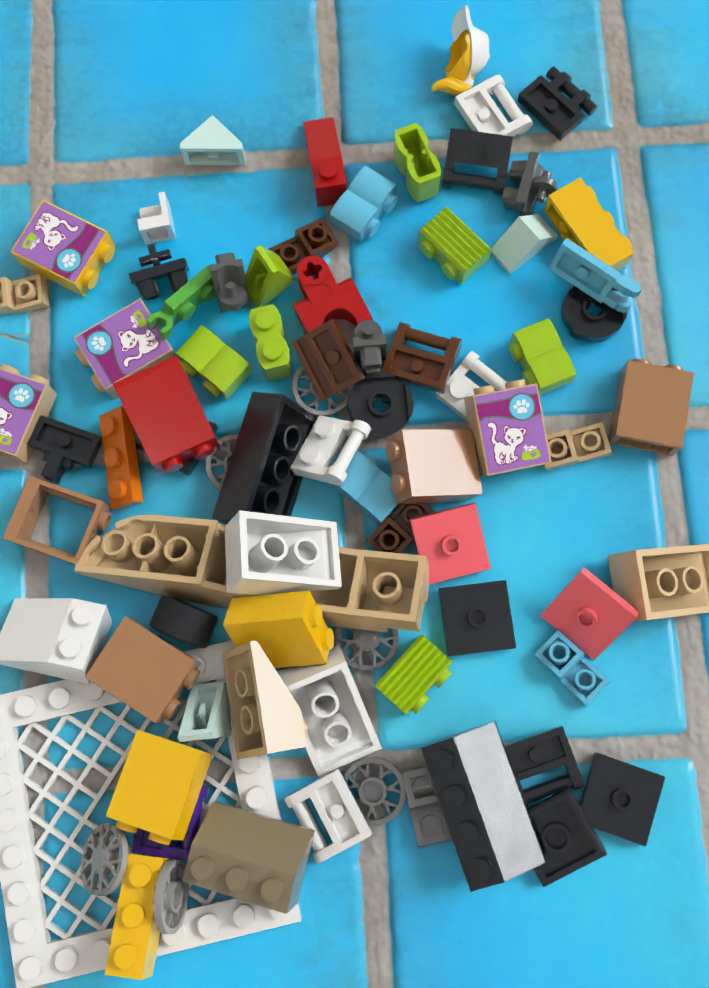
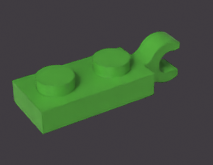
(183, 303)

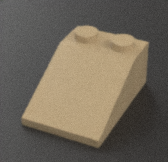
(663, 580)
(260, 704)

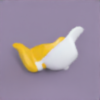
(468, 55)

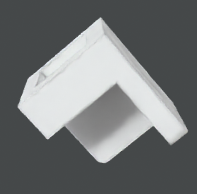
(157, 222)

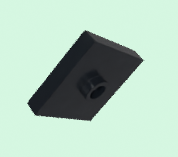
(476, 618)
(621, 798)
(564, 836)

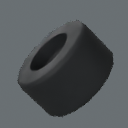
(183, 621)

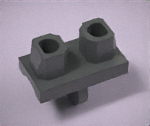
(534, 185)
(230, 283)
(369, 346)

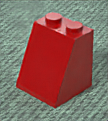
(167, 415)

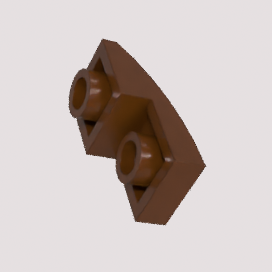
(309, 240)
(395, 532)

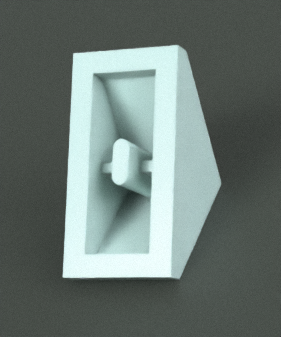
(212, 146)
(522, 242)
(206, 713)

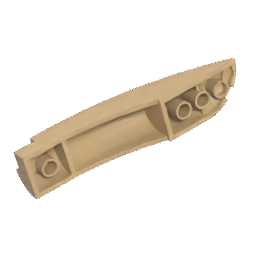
(189, 563)

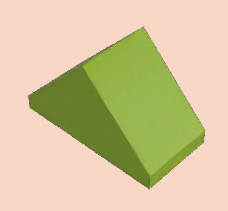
(266, 276)

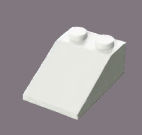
(280, 554)
(54, 636)
(333, 712)

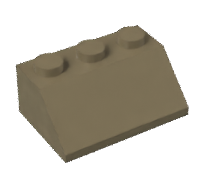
(249, 857)

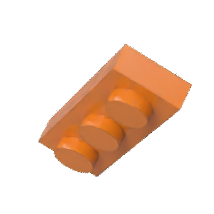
(120, 459)

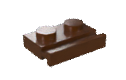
(328, 359)

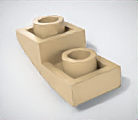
(23, 294)
(578, 446)

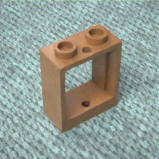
(30, 507)

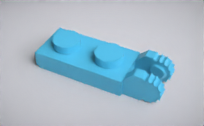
(594, 276)

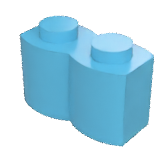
(363, 204)
(368, 487)

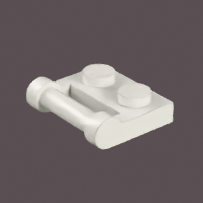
(485, 116)
(460, 386)
(323, 445)
(337, 811)

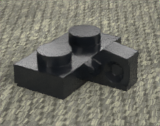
(63, 447)

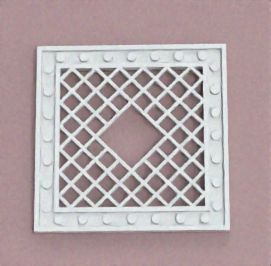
(33, 953)

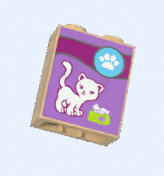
(121, 347)
(20, 407)
(507, 428)

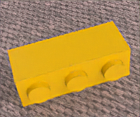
(583, 221)
(134, 930)

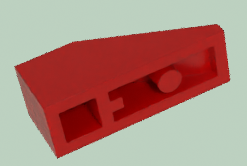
(325, 161)

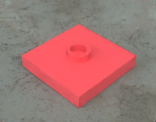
(451, 542)
(589, 613)

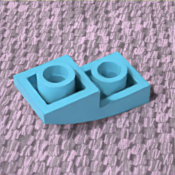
(571, 668)

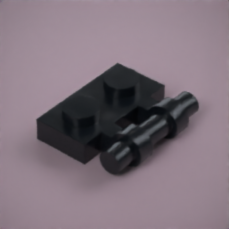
(551, 107)

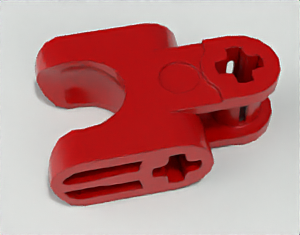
(326, 298)

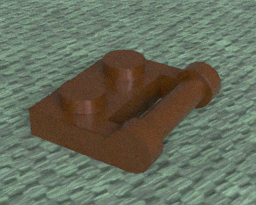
(419, 366)

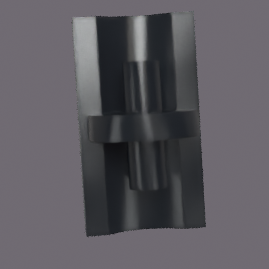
(146, 278)

